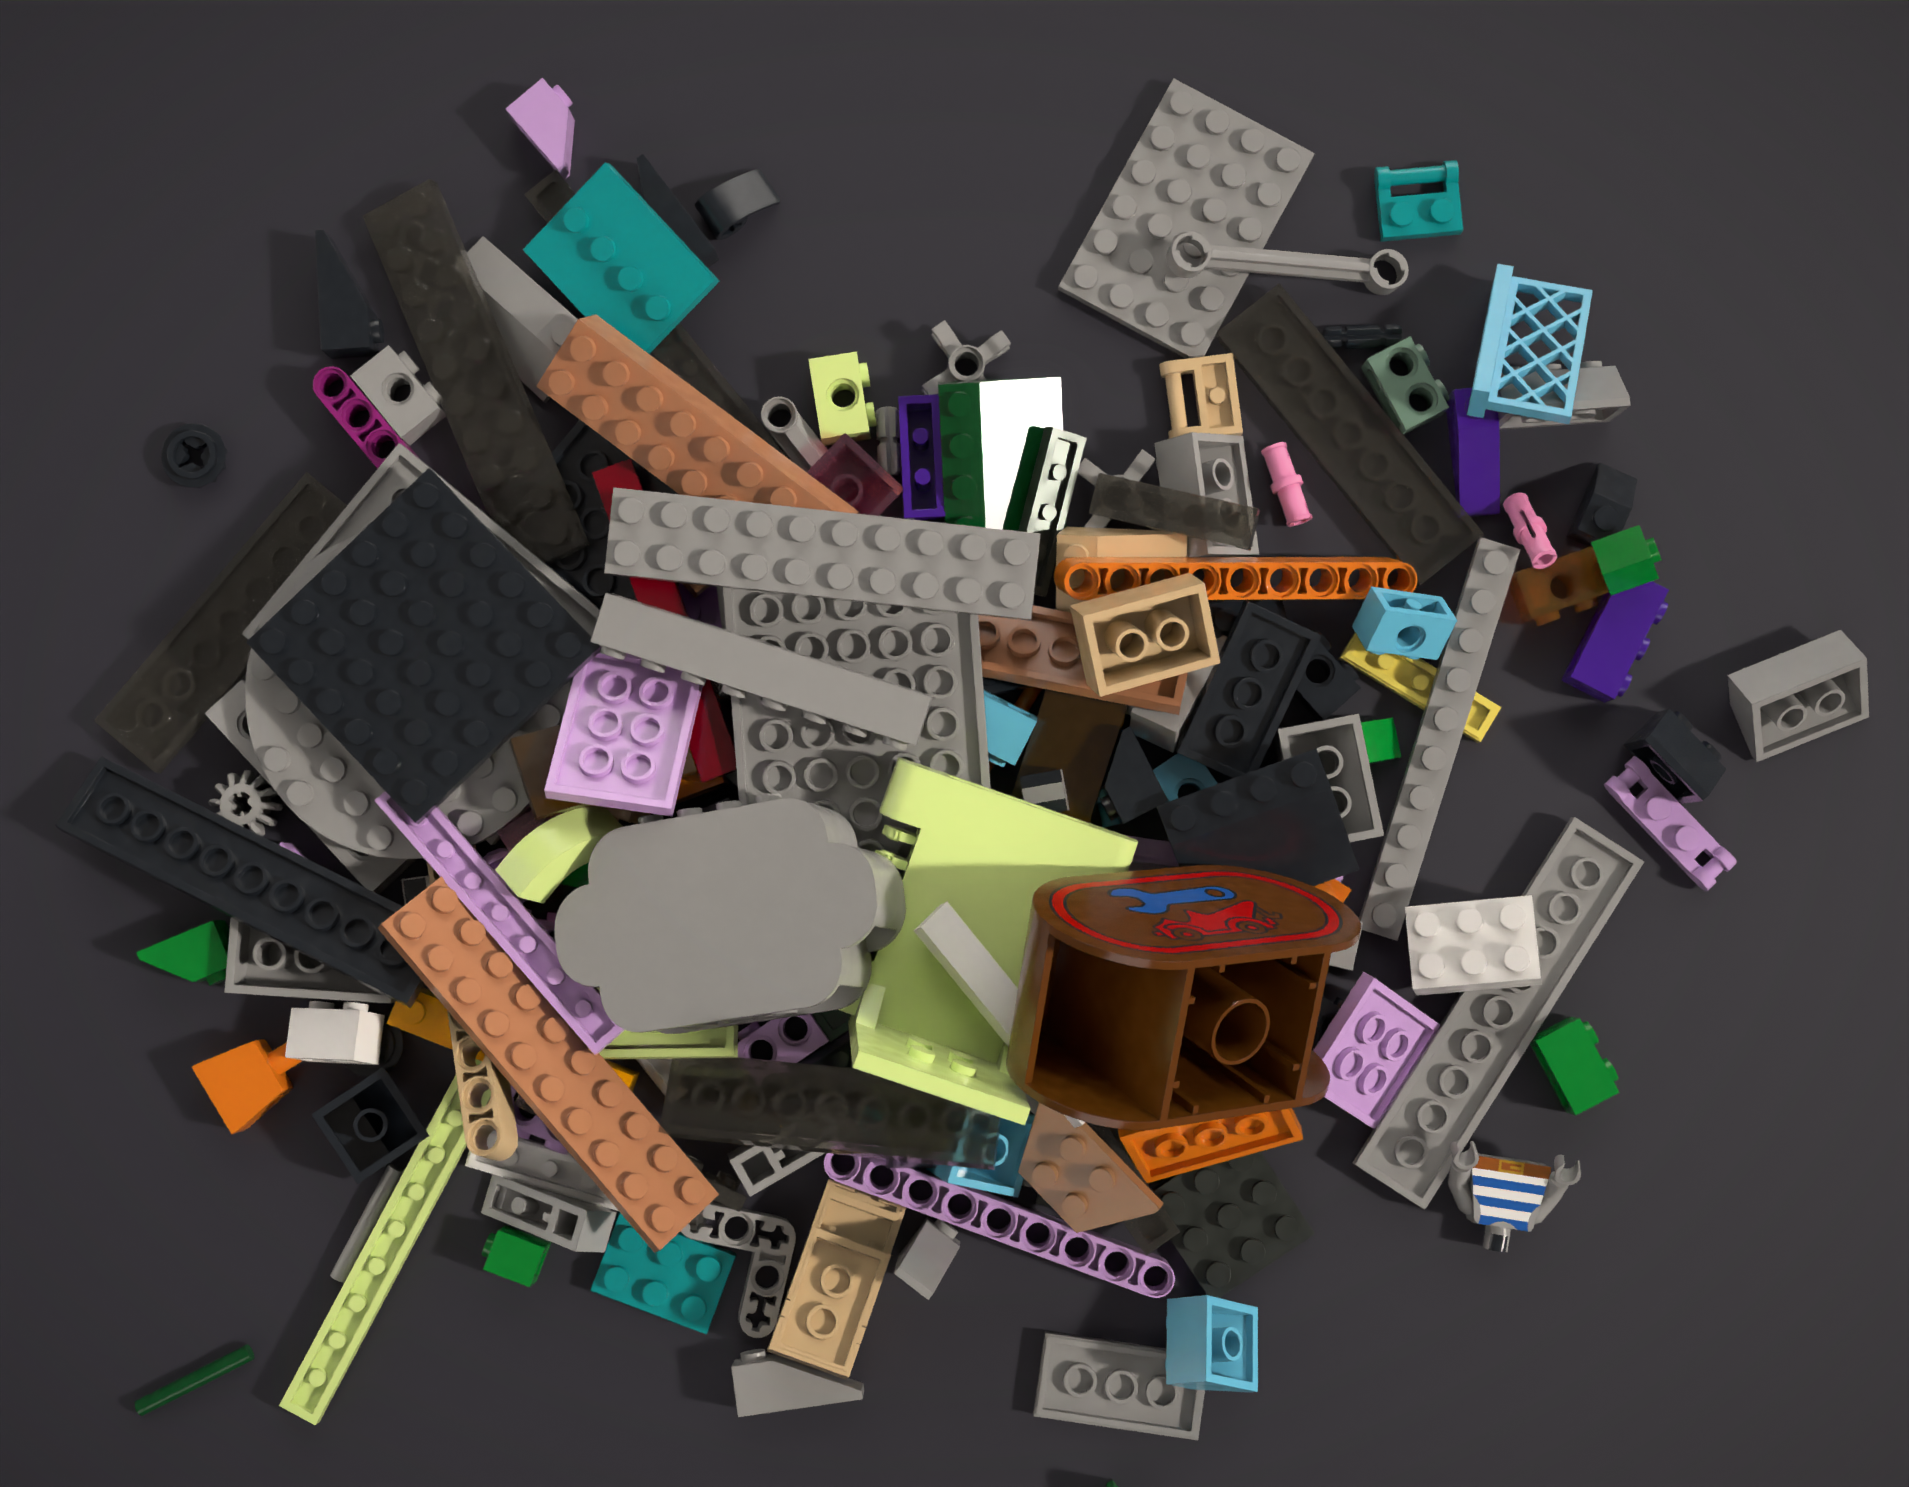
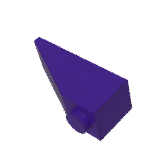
(1474, 455)

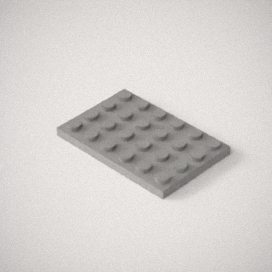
(1193, 172)

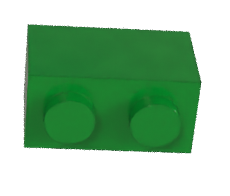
(1574, 1065)

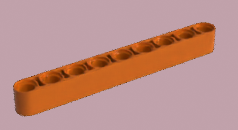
(1256, 576)

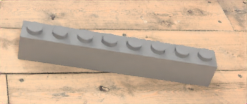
(761, 669)

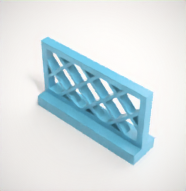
(1494, 348)

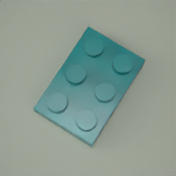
(675, 1283)

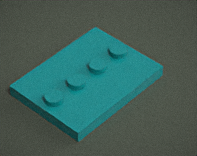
(621, 260)

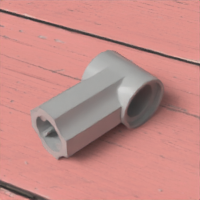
(796, 437)

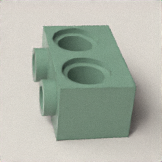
(1395, 390)

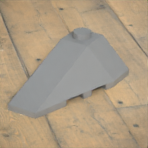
(525, 313)

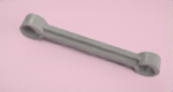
(1287, 263)

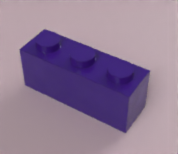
(921, 458)
(1615, 640)

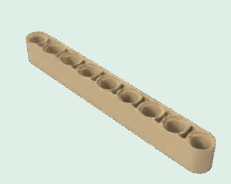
(472, 1083)

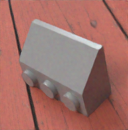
(1597, 399)
(1210, 468)
(1800, 694)
(1347, 767)

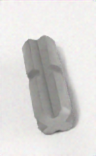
(888, 433)

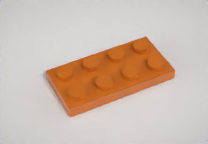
(1202, 1144)

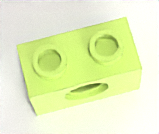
(830, 376)

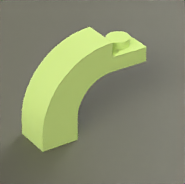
(554, 851)

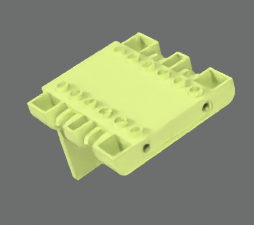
(986, 861)

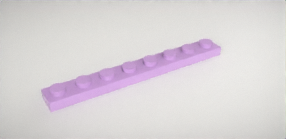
(505, 920)

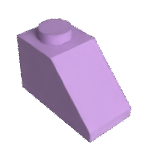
(547, 123)

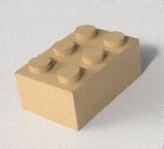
(1145, 634)

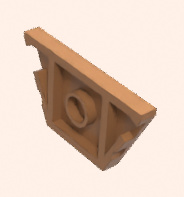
(1082, 1174)

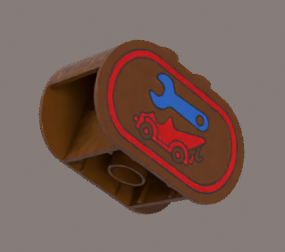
(1174, 995)

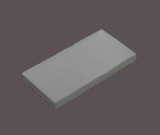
(1113, 1387)

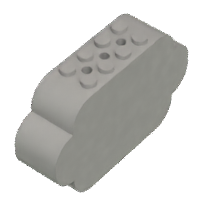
(729, 916)

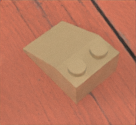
(1113, 543)

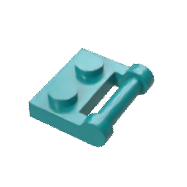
(1422, 213)

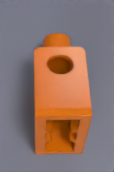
(246, 1082)

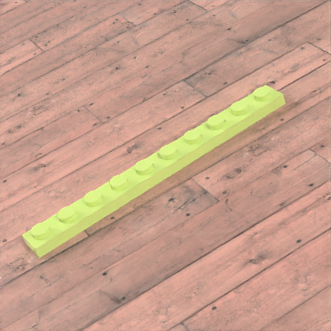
(380, 1261)

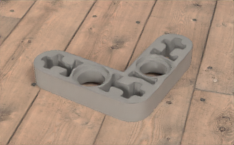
(762, 1255)

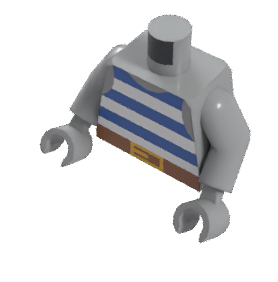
(1506, 1191)

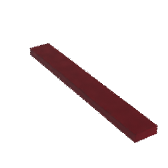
(710, 739)

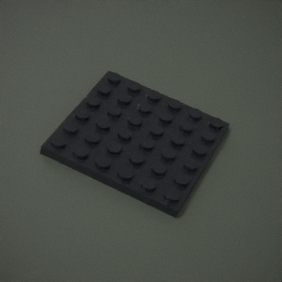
(424, 646)

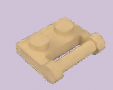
(1214, 392)

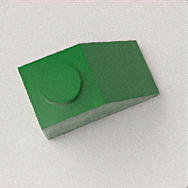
(194, 954)

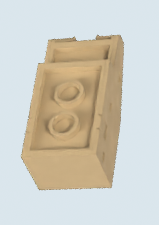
(837, 1280)

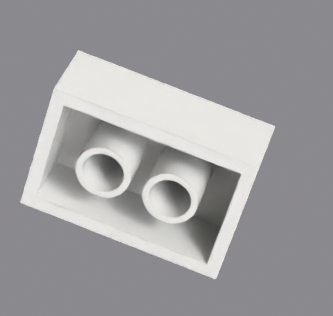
(1473, 945)

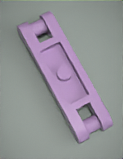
(1669, 824)

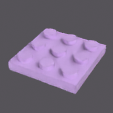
(1372, 1049)

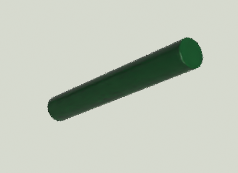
(194, 1380)

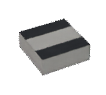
(1046, 790)

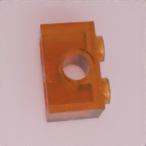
(1576, 570)

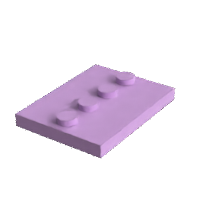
(624, 736)

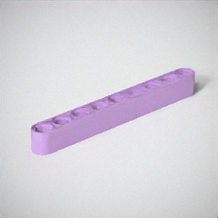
(1015, 1232)

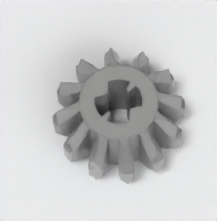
(259, 799)

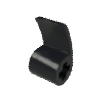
(730, 203)

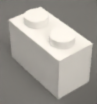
(335, 1034)

